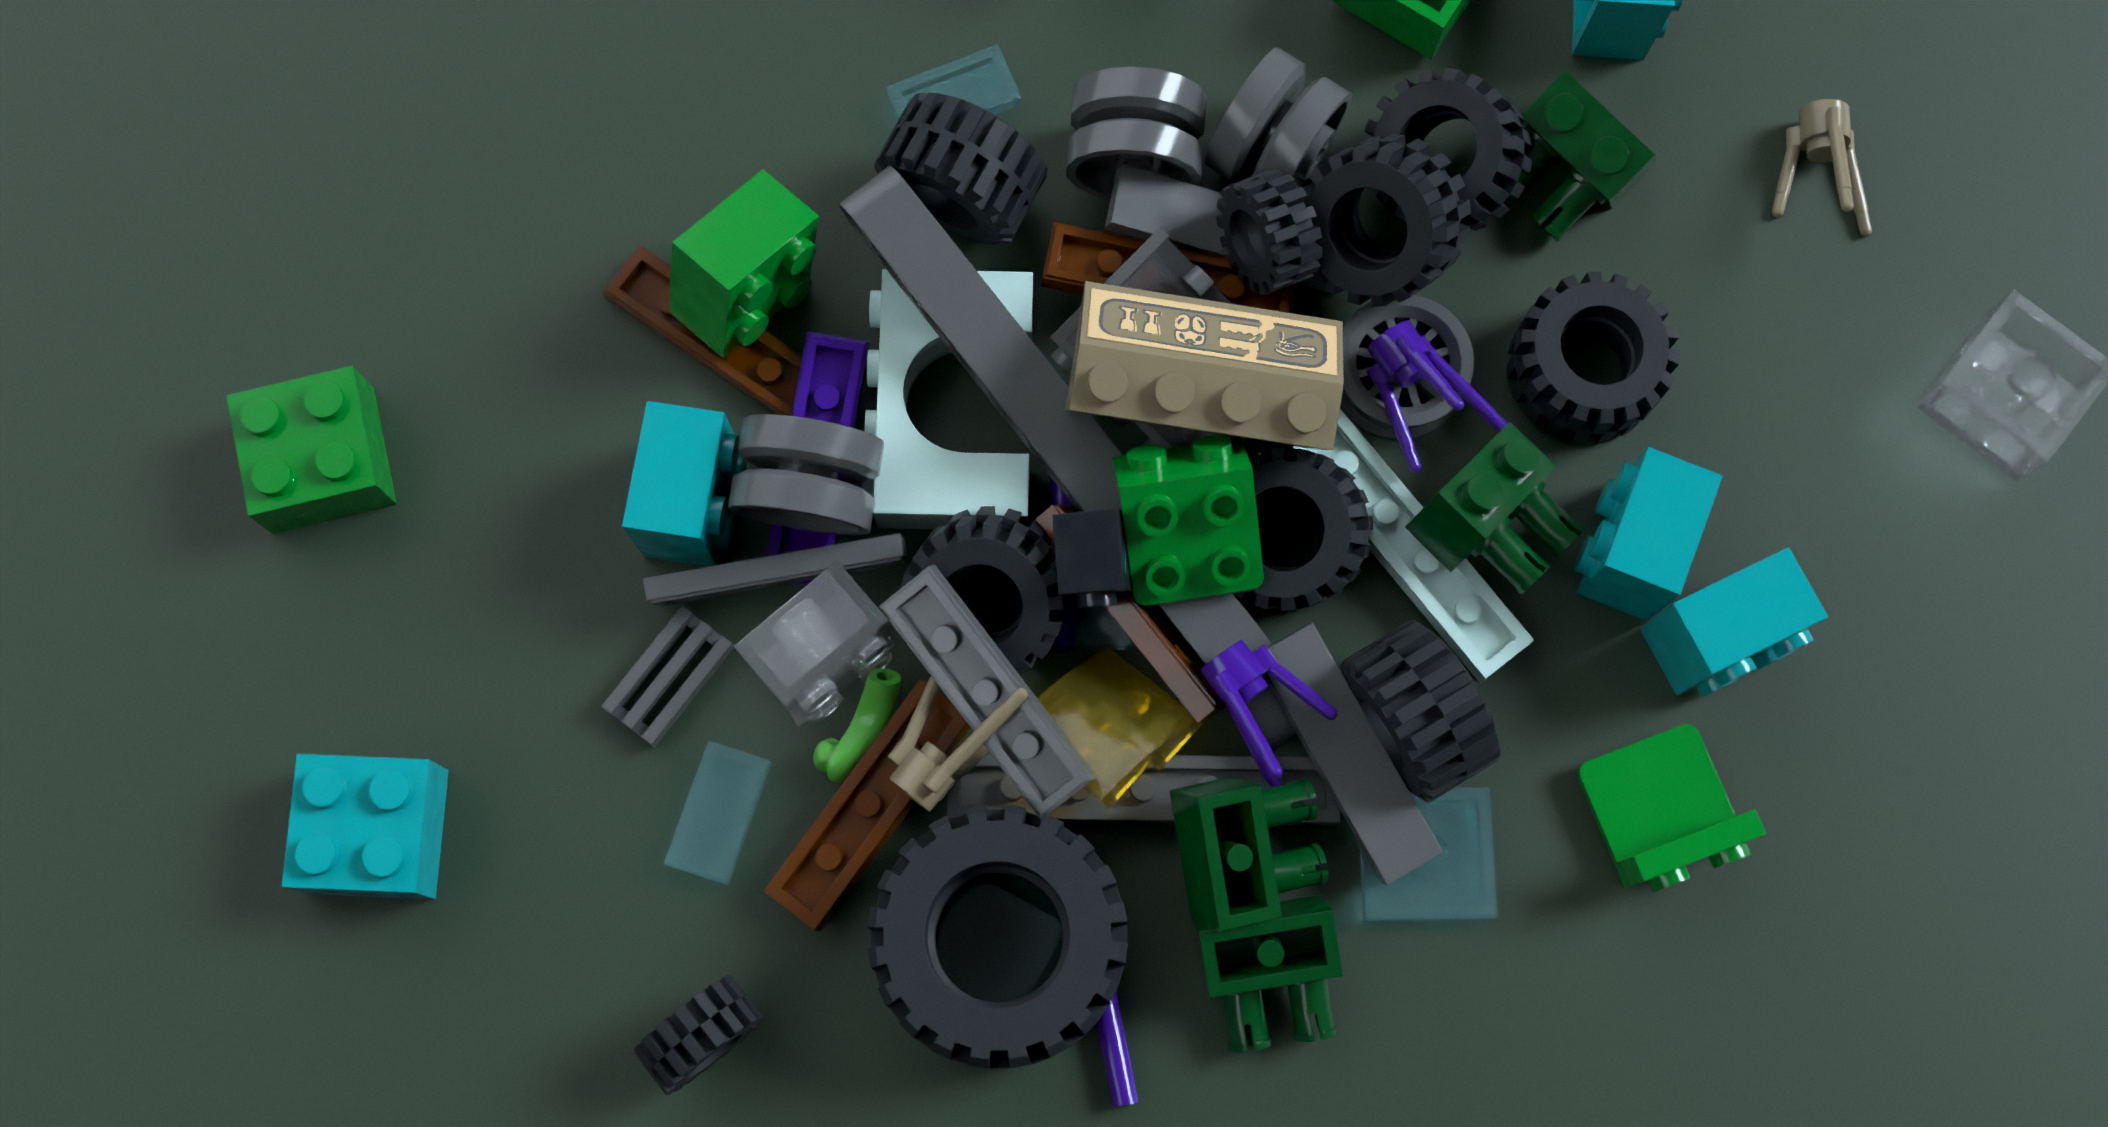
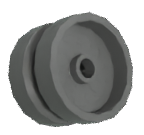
(1135, 120)
(1277, 124)
(806, 474)

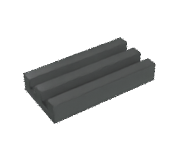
(648, 662)

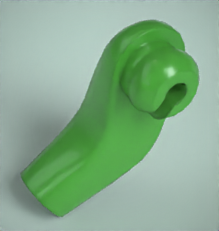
(875, 709)

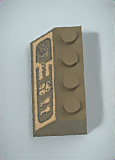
(1207, 366)

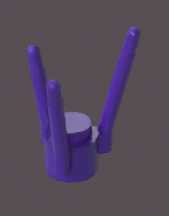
(1407, 358)
(1238, 680)

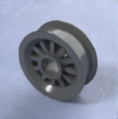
(1439, 328)

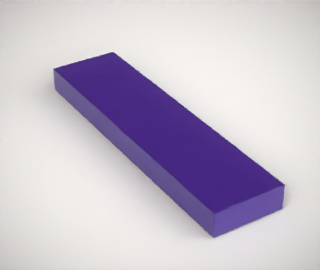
(826, 391)

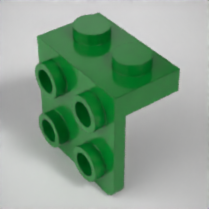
(1189, 520)
(1664, 809)

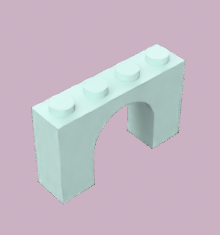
(918, 479)

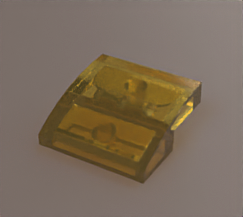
(1117, 722)

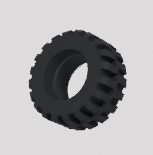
(906, 925)

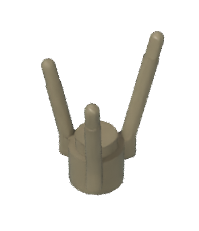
(1826, 137)
(929, 772)

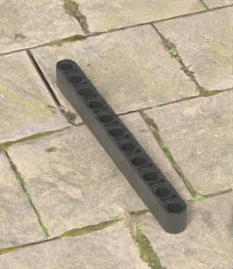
(1030, 397)

